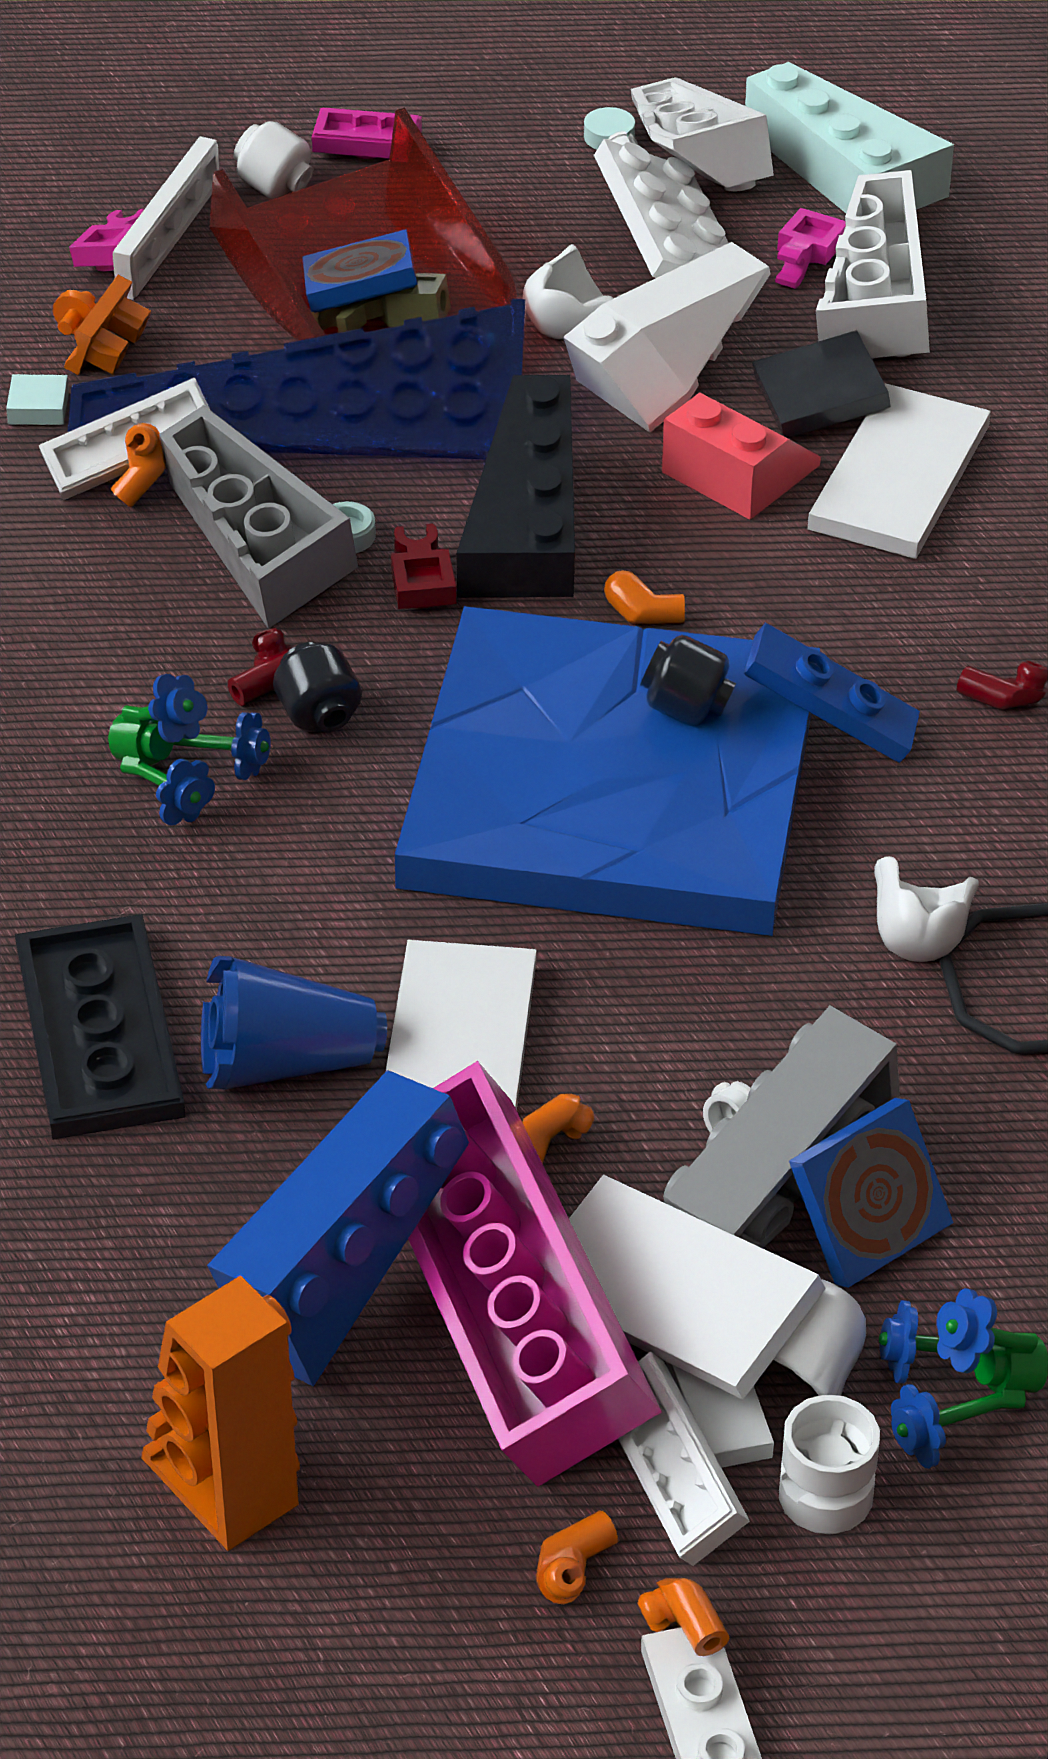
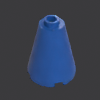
(282, 1026)

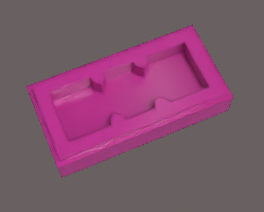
(355, 132)

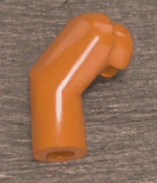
(145, 463)
(640, 604)
(559, 1114)
(565, 1553)
(690, 1607)

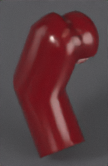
(259, 679)
(1007, 692)

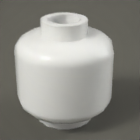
(273, 159)

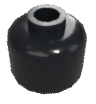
(687, 680)
(317, 685)

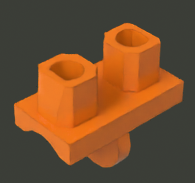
(92, 325)

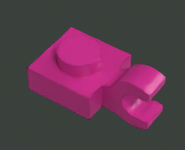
(806, 240)

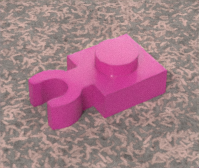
(98, 242)

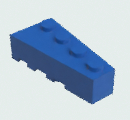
(346, 1215)

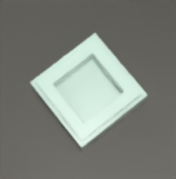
(37, 399)

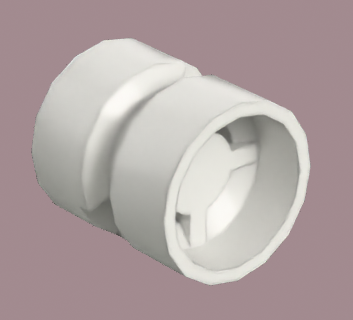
(829, 1464)

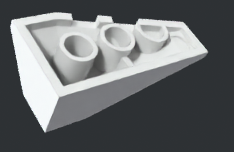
(707, 132)
(657, 338)

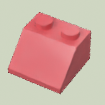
(731, 456)

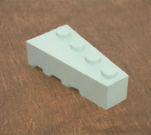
(837, 136)

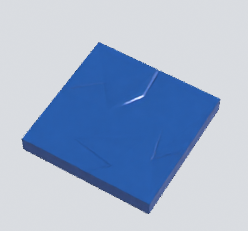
(582, 798)

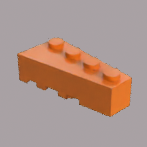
(227, 1412)

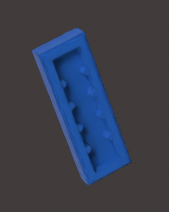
(832, 692)

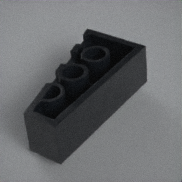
(523, 509)

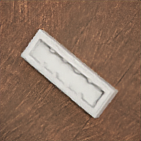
(99, 448)
(681, 1471)
(697, 1699)

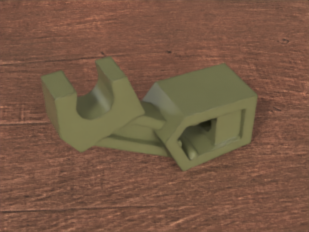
(425, 300)

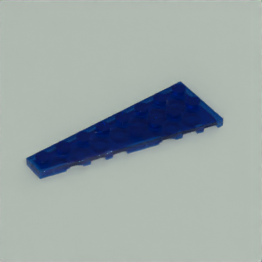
(375, 393)

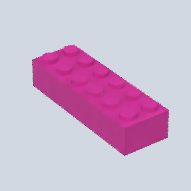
(525, 1295)

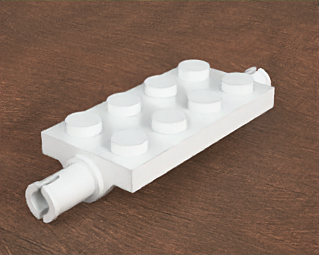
(659, 204)

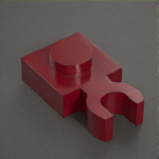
(422, 571)

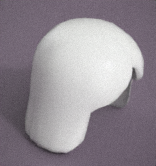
(561, 294)
(920, 921)
(826, 1342)

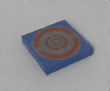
(359, 271)
(871, 1192)

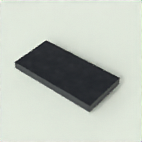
(99, 1027)

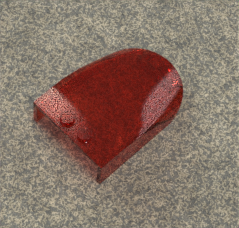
(381, 199)

